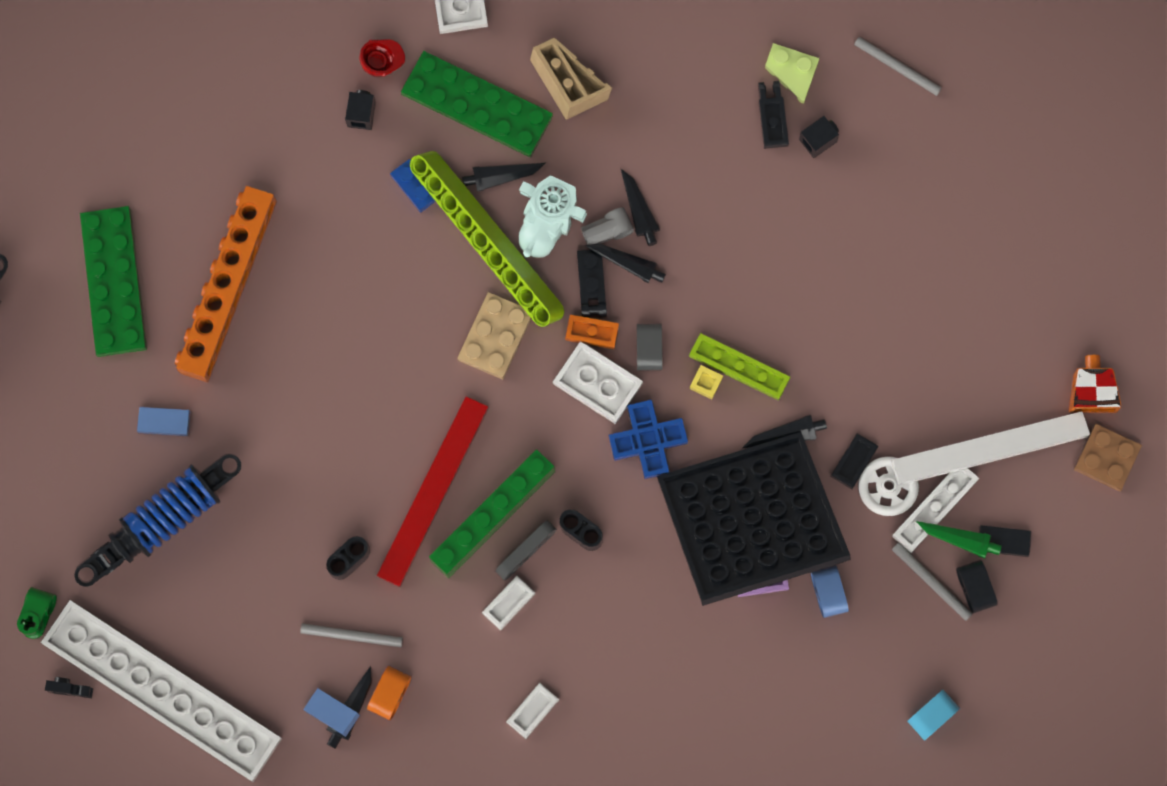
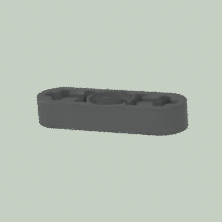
(526, 550)

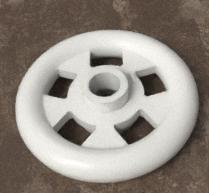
(872, 500)

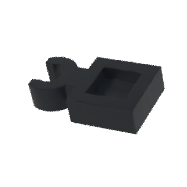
(63, 687)

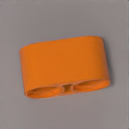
(389, 693)

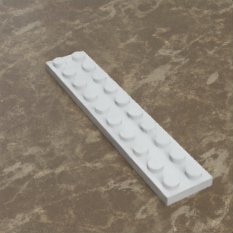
(161, 691)

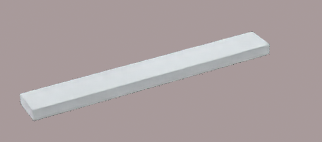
(990, 448)

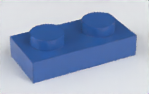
(412, 187)

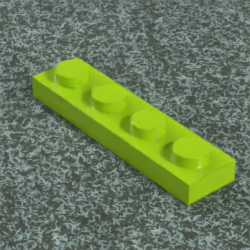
(739, 366)

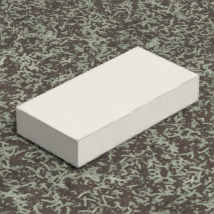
(508, 603)
(532, 710)

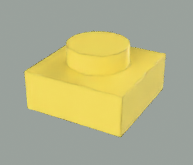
(706, 382)

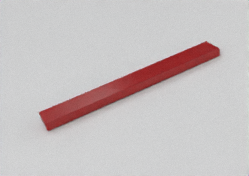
(432, 492)

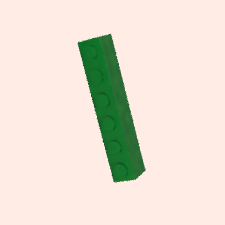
(492, 513)

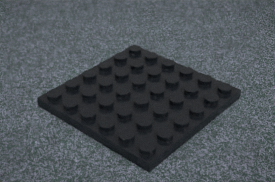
(753, 518)

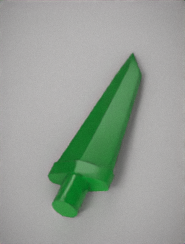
(970, 541)

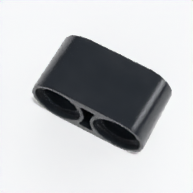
(583, 527)
(351, 561)
(976, 586)

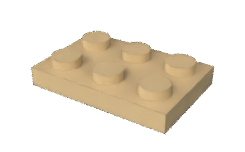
(495, 336)

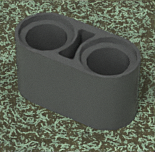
(649, 347)

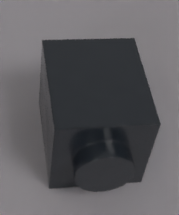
(360, 110)
(819, 136)

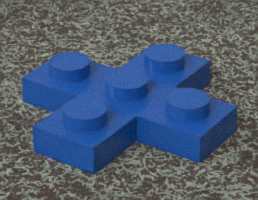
(648, 439)

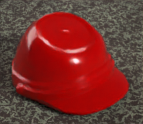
(381, 57)

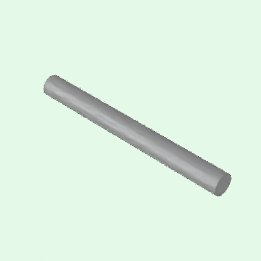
(898, 66)
(927, 577)
(351, 635)

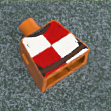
(1094, 389)

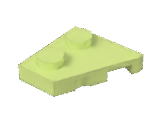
(792, 69)

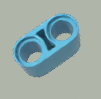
(933, 714)

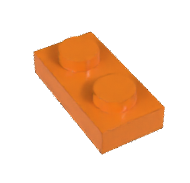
(592, 331)

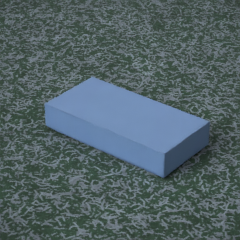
(163, 421)
(331, 712)

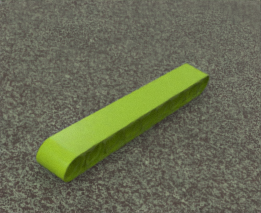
(487, 238)

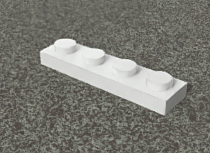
(935, 507)

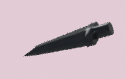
(492, 176)
(643, 219)
(638, 266)
(804, 425)
(354, 702)

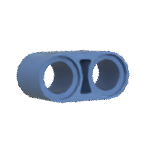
(829, 591)

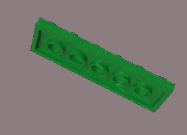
(477, 104)
(113, 281)

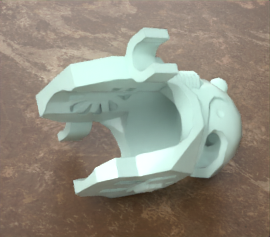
(547, 217)

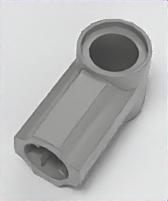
(613, 225)

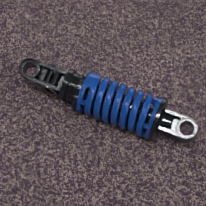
(159, 519)

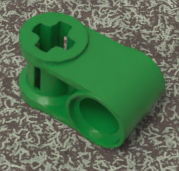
(36, 609)

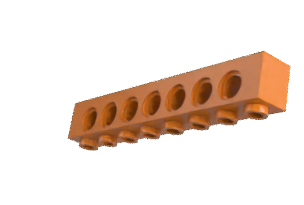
(202, 366)

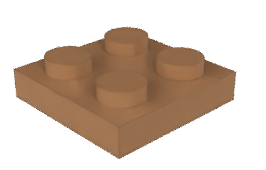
(1107, 457)

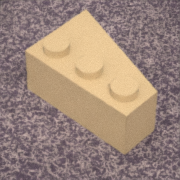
(568, 80)

